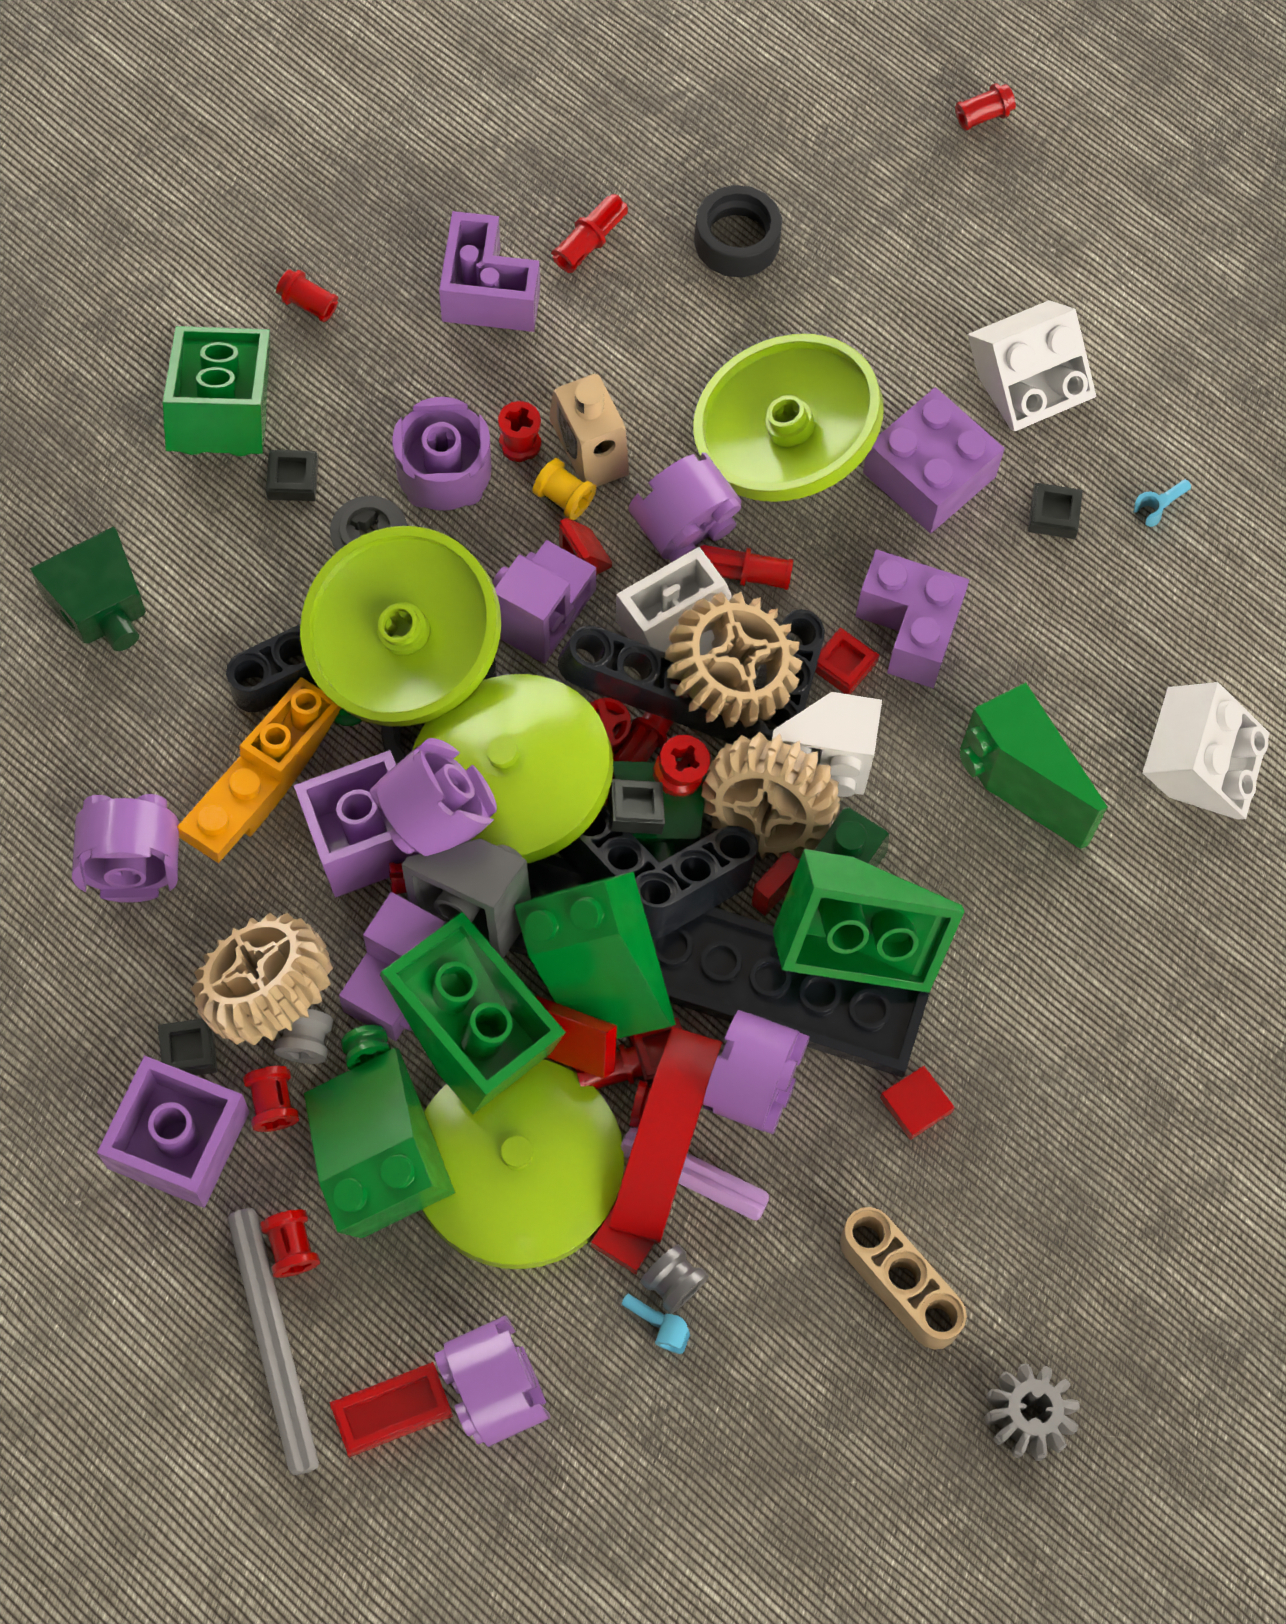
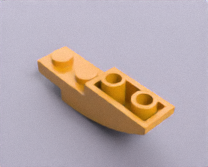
(263, 772)

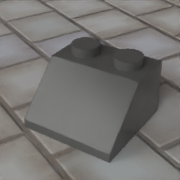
(474, 880)

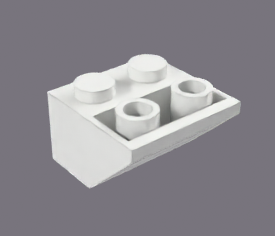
(1033, 363)
(654, 604)
(842, 732)
(1206, 749)

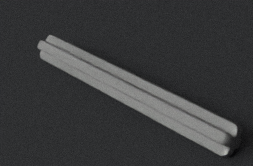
(273, 1342)

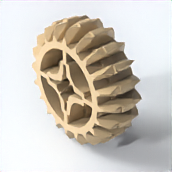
(747, 639)
(772, 793)
(262, 979)

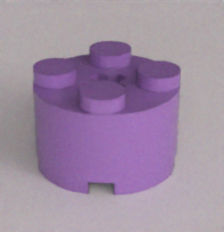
(442, 454)
(686, 506)
(434, 800)
(126, 847)
(755, 1072)
(493, 1381)

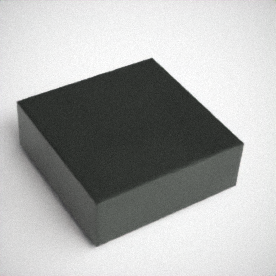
(292, 475)
(1055, 510)
(636, 806)
(188, 1046)

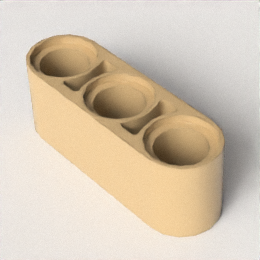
(898, 1251)

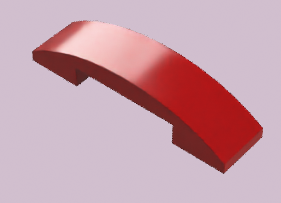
(664, 1135)

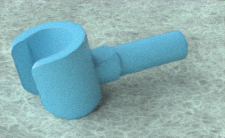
(1160, 501)
(673, 1329)

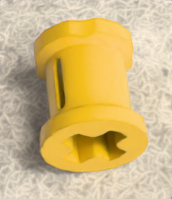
(564, 489)

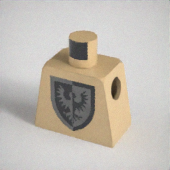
(583, 419)

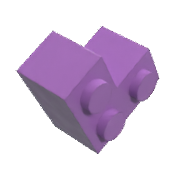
(480, 284)
(542, 598)
(919, 605)
(388, 937)

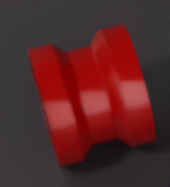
(611, 714)
(675, 775)

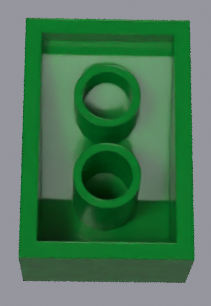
(217, 390)
(1030, 766)
(863, 924)
(598, 953)
(470, 1012)
(374, 1147)

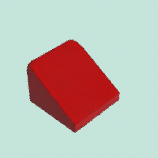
(584, 544)

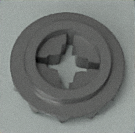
(361, 514)

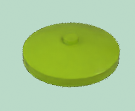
(789, 416)
(400, 626)
(538, 754)
(526, 1169)

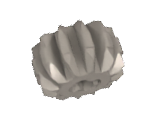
(1032, 1432)

